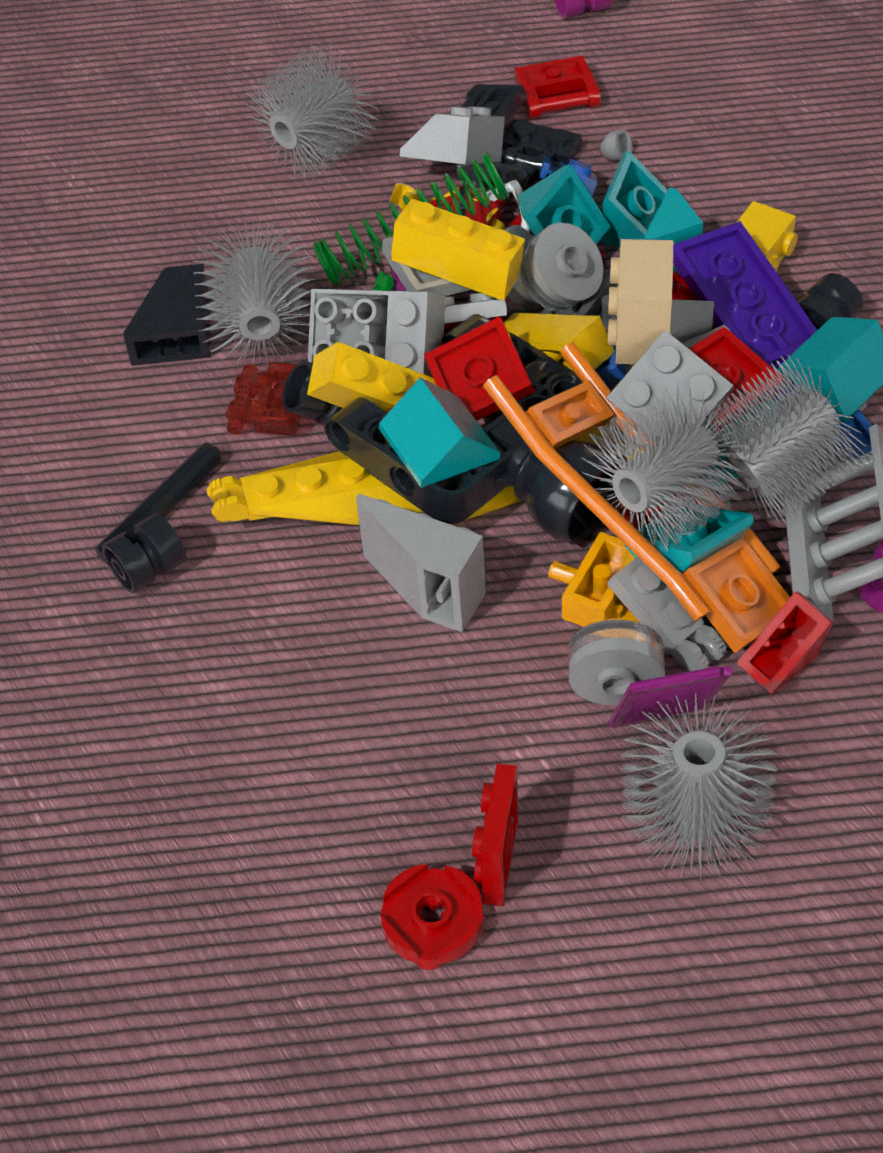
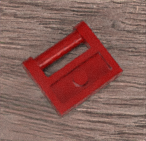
(554, 78)

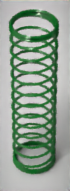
(330, 263)

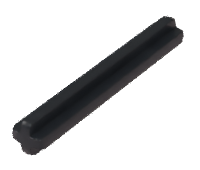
(169, 491)

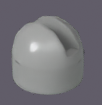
(615, 144)

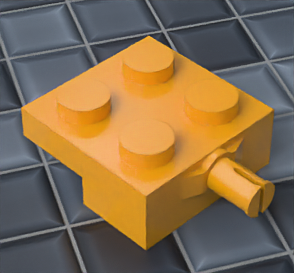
(588, 593)

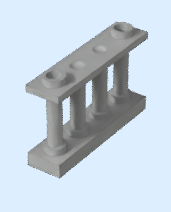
(806, 536)

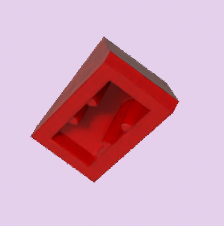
(786, 643)

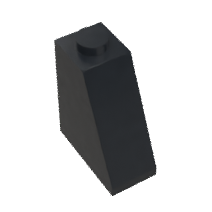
(167, 320)

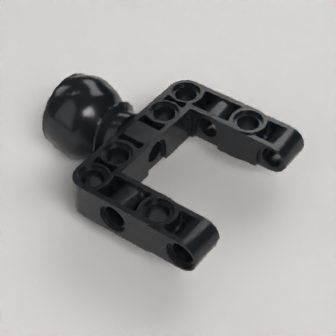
(455, 499)

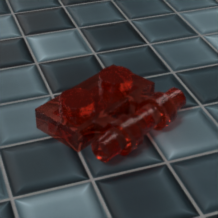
(268, 411)

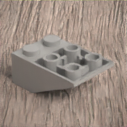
(382, 323)
(424, 560)

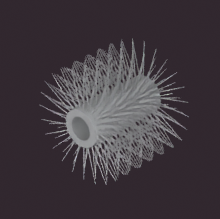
(312, 111)
(256, 292)
(785, 439)
(666, 466)
(698, 786)

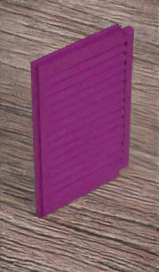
(647, 693)

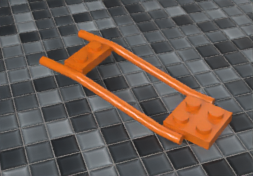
(728, 587)

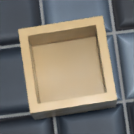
(641, 298)

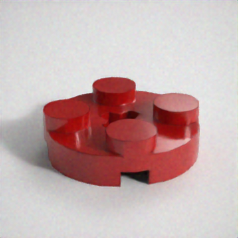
(432, 942)

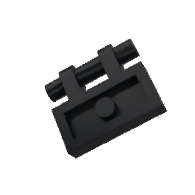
(531, 142)
(521, 172)

